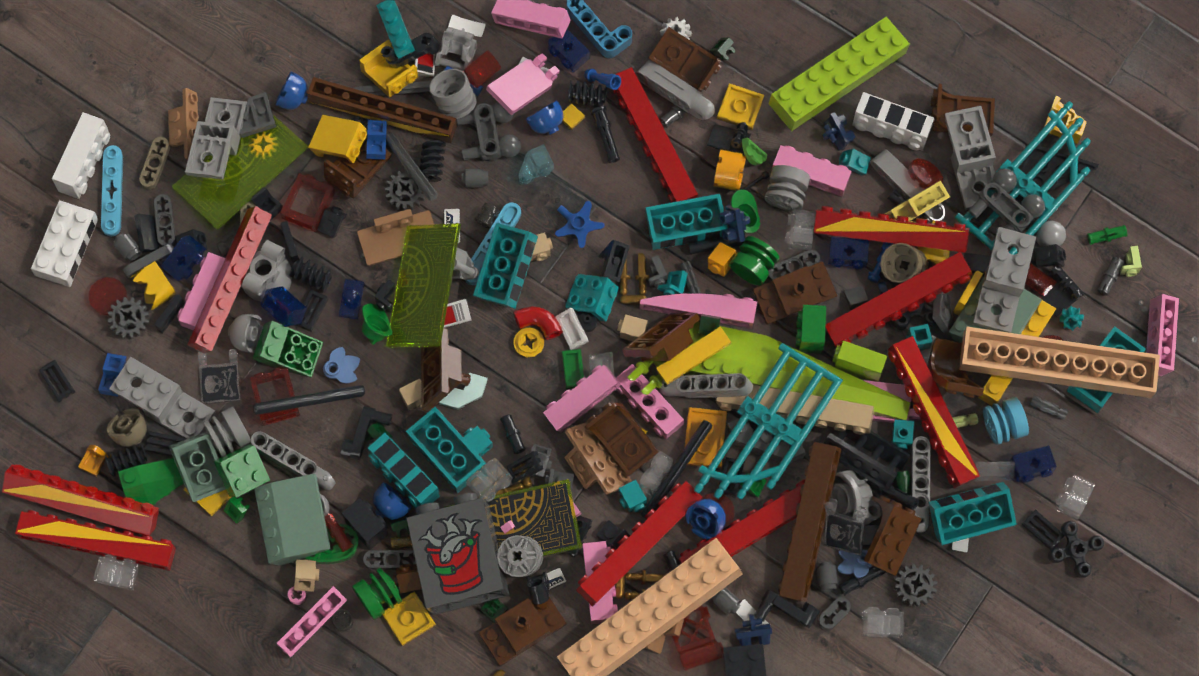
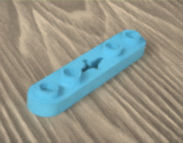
(112, 208)
(508, 216)

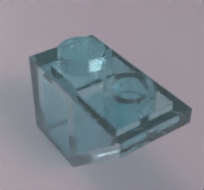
(536, 163)

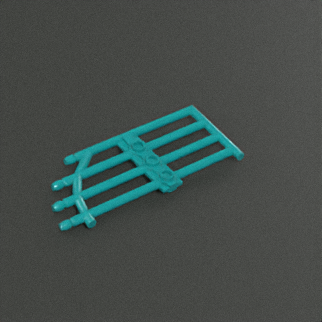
(1025, 184)
(771, 422)

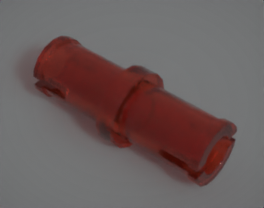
(337, 532)

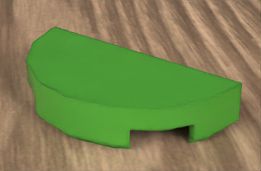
(753, 153)

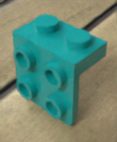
(592, 295)

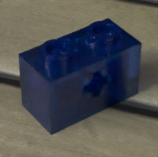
(574, 59)
(858, 250)
(183, 258)
(283, 306)
(1042, 457)

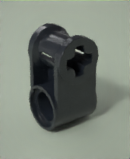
(538, 588)

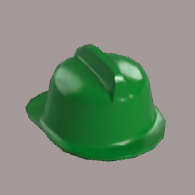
(746, 202)
(375, 323)

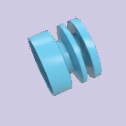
(1005, 421)

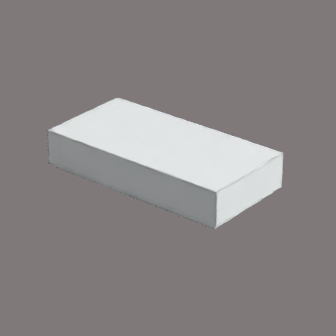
(572, 329)

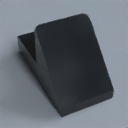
(615, 257)
(611, 534)

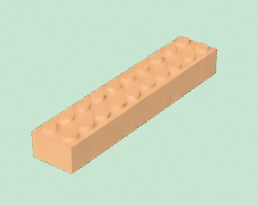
(1059, 362)
(652, 613)

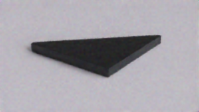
(1050, 168)

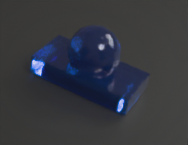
(351, 299)

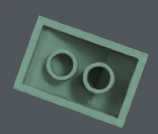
(196, 466)

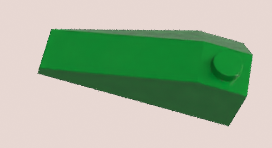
(150, 481)

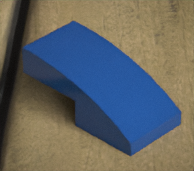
(376, 139)
(111, 369)

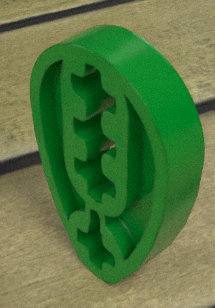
(336, 555)

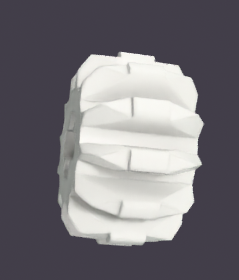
(678, 26)

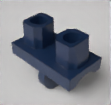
(836, 132)
(736, 223)
(755, 629)

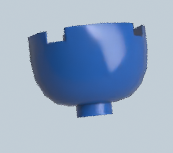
(293, 92)
(547, 119)
(389, 503)
(706, 518)

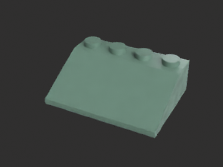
(1026, 307)
(292, 519)

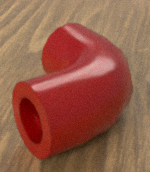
(538, 317)

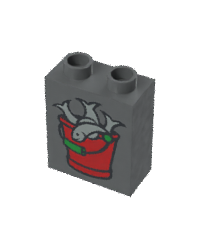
(457, 554)

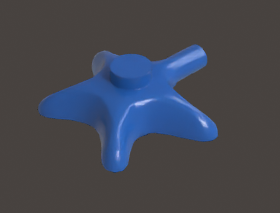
(578, 223)

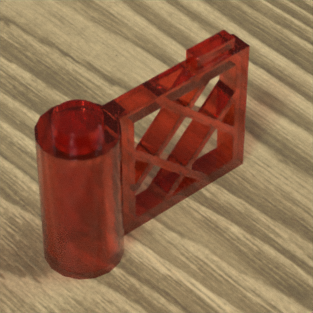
(702, 650)

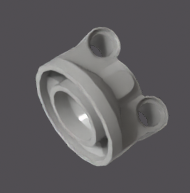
(273, 255)
(851, 492)

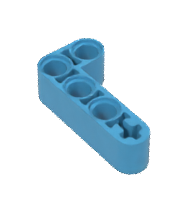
(595, 25)

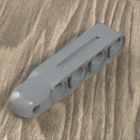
(675, 90)
(899, 179)
(713, 389)
(288, 453)
(923, 476)

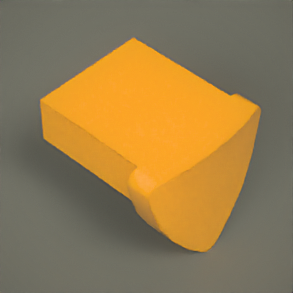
(93, 460)

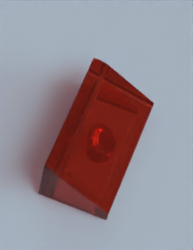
(482, 69)
(1039, 280)

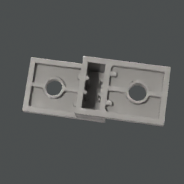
(216, 138)
(972, 152)
(1004, 280)
(161, 399)

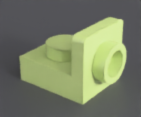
(1133, 259)

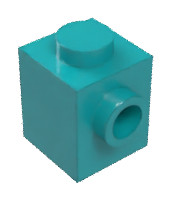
(921, 335)
(902, 433)
(478, 440)
(632, 497)

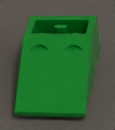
(287, 349)

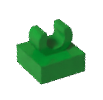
(756, 487)
(236, 509)

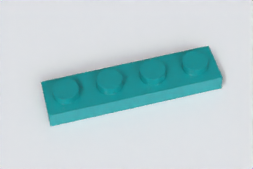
(395, 28)

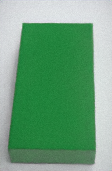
(572, 367)

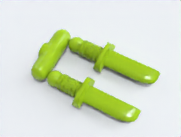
(642, 368)

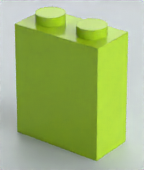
(859, 361)

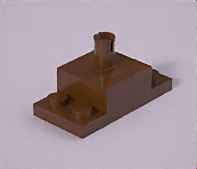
(791, 291)
(664, 339)
(440, 372)
(521, 629)

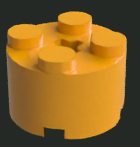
(729, 169)

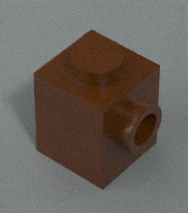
(407, 578)

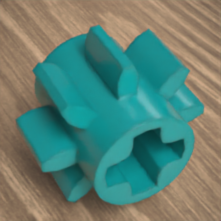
(1071, 318)

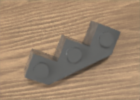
(763, 443)

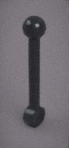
(765, 174)

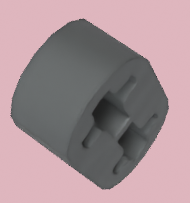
(837, 616)

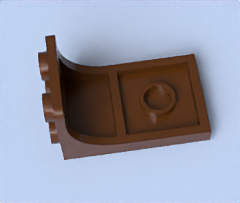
(685, 59)
(944, 103)
(354, 176)
(944, 368)
(622, 437)
(892, 536)

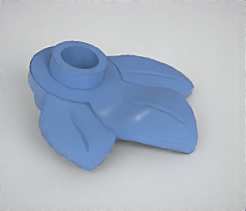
(344, 366)
(854, 564)

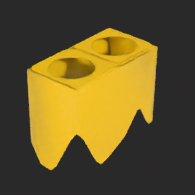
(158, 287)

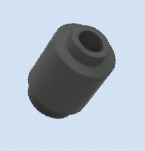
(475, 178)
(127, 247)
(827, 577)
(726, 601)

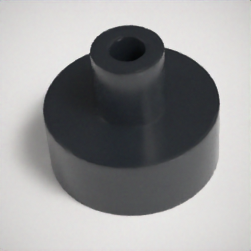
(588, 321)

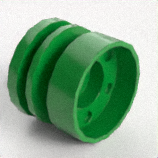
(754, 261)
(377, 593)

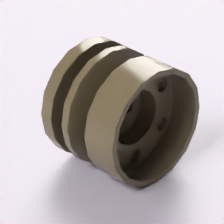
(895, 261)

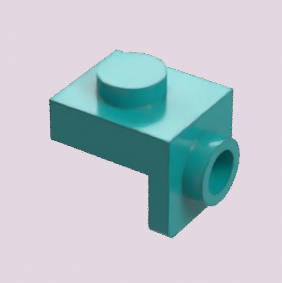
(855, 161)
(675, 283)

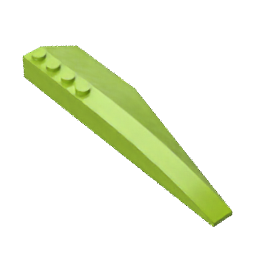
(757, 355)

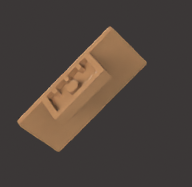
(387, 237)
(593, 461)

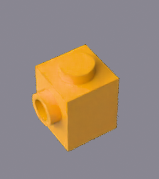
(719, 259)

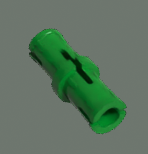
(1107, 234)

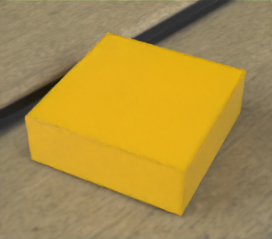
(572, 116)

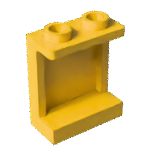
(384, 76)
(338, 138)

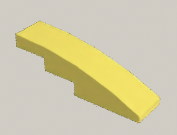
(921, 202)

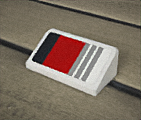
(426, 65)
(457, 313)

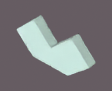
(459, 398)

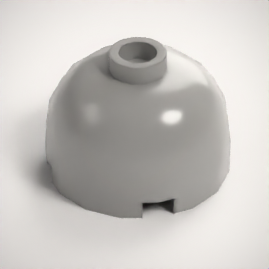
(245, 332)

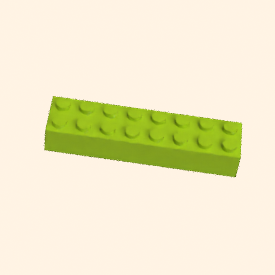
(838, 73)

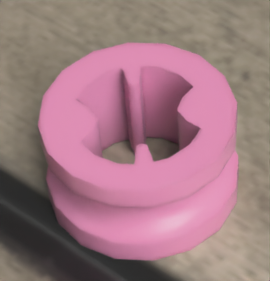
(295, 601)

